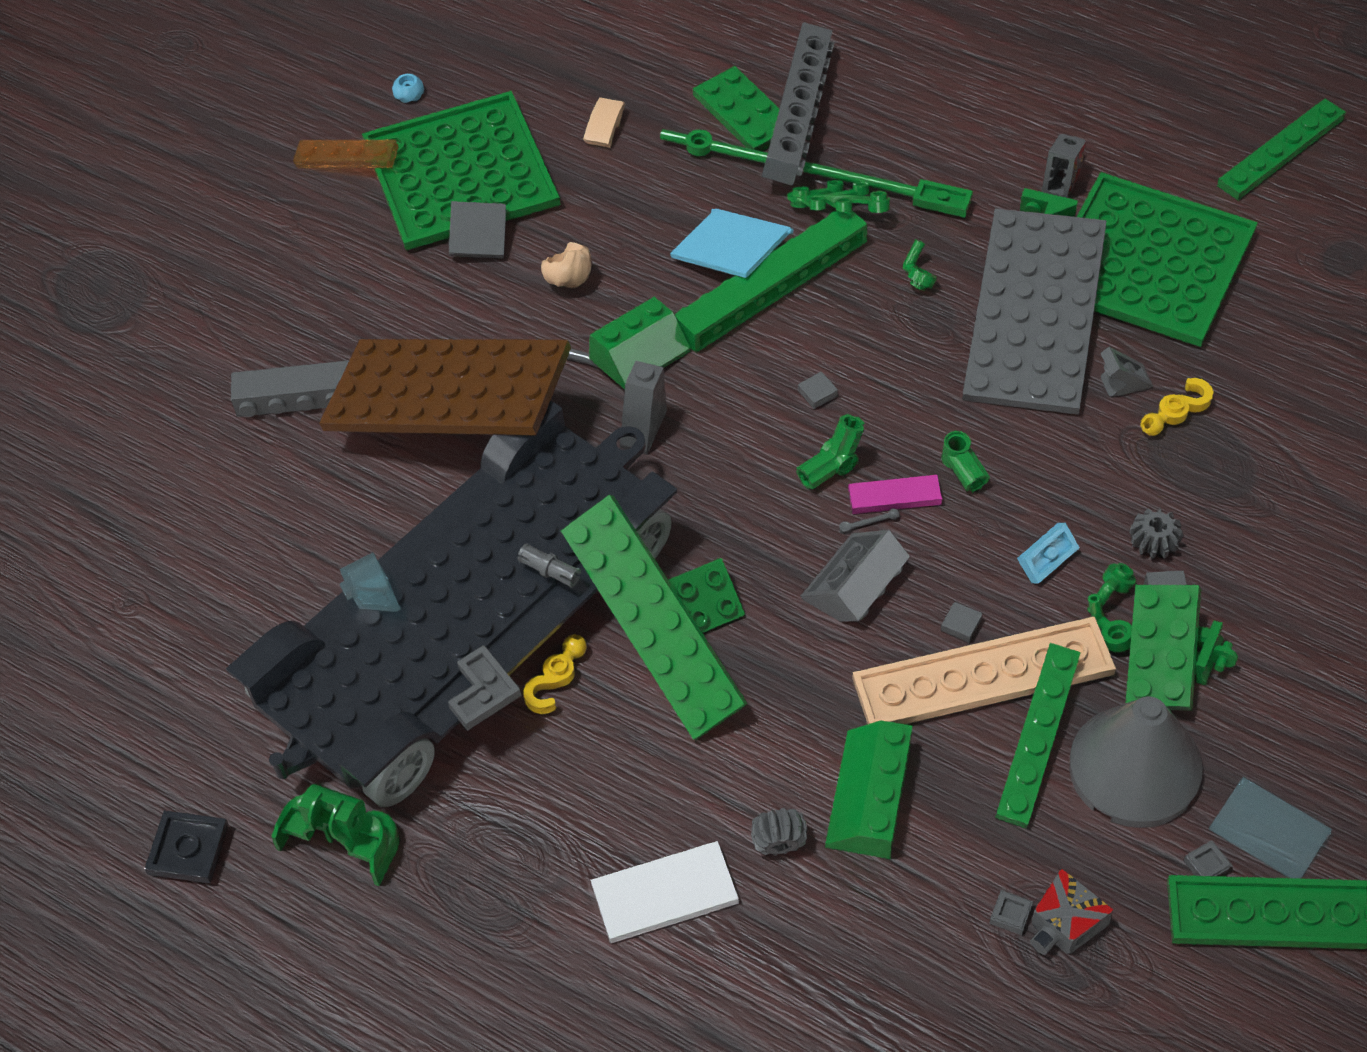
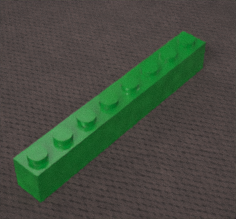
(775, 277)

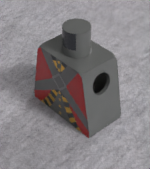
(1064, 156)
(1068, 916)

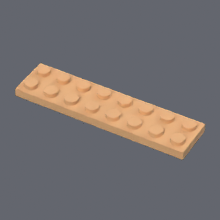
(976, 673)

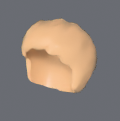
(568, 268)

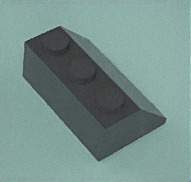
(856, 575)

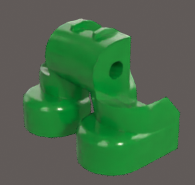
(364, 834)

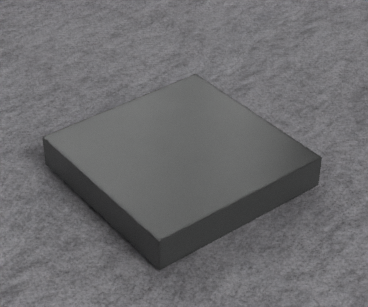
(477, 229)

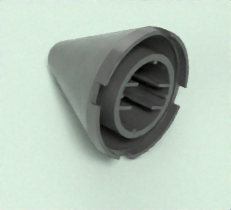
(1136, 764)

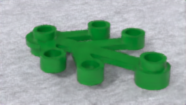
(839, 199)

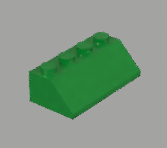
(870, 789)

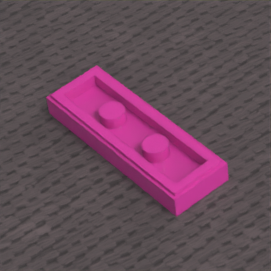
(894, 494)

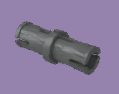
(549, 565)

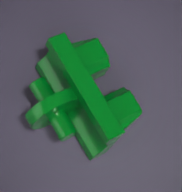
(1213, 652)

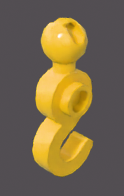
(1174, 408)
(557, 672)

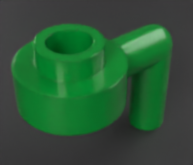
(919, 276)
(1117, 578)
(1115, 633)

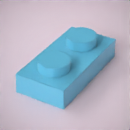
(1048, 553)

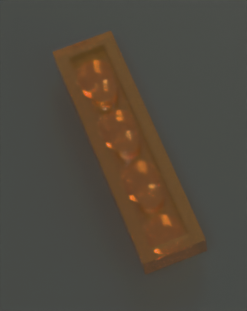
(345, 153)

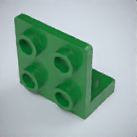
(708, 595)

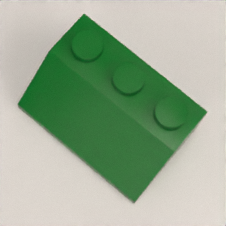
(643, 335)

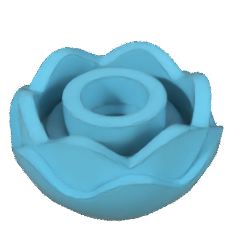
(408, 88)

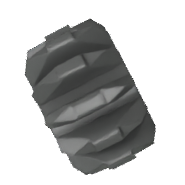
(1156, 533)
(779, 831)

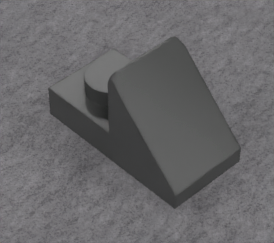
(1123, 374)

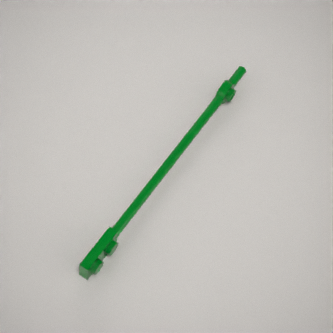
(927, 194)

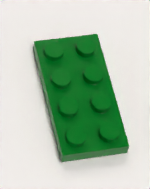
(739, 107)
(1164, 644)

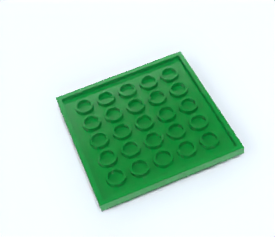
(462, 156)
(1164, 257)

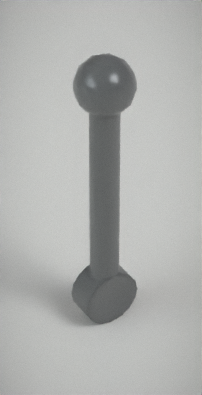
(845, 527)

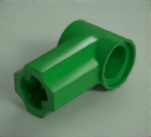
(963, 462)

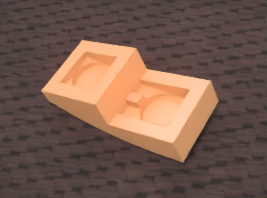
(603, 121)

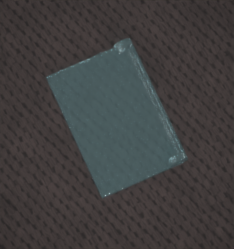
(1270, 829)

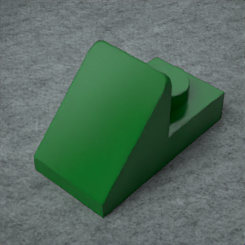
(1046, 203)

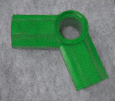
(835, 455)

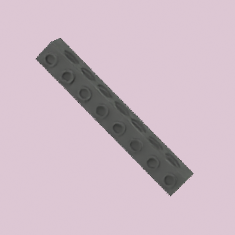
(798, 104)

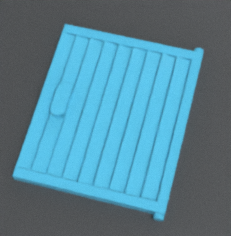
(731, 242)

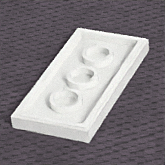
(664, 892)

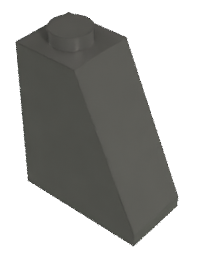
(644, 403)

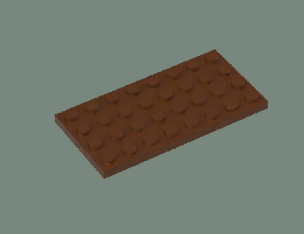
(447, 386)

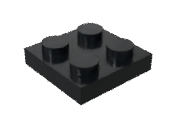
(186, 846)

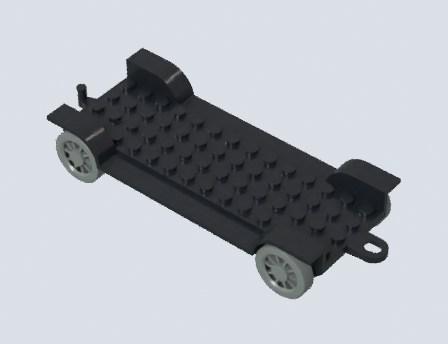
(376, 683)

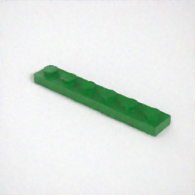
(1281, 149)
(1037, 735)

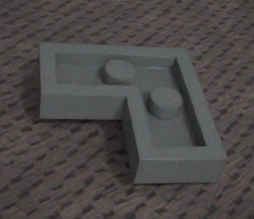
(489, 691)

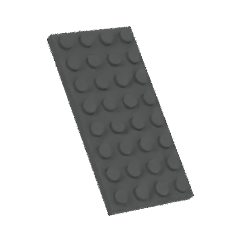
(1035, 311)

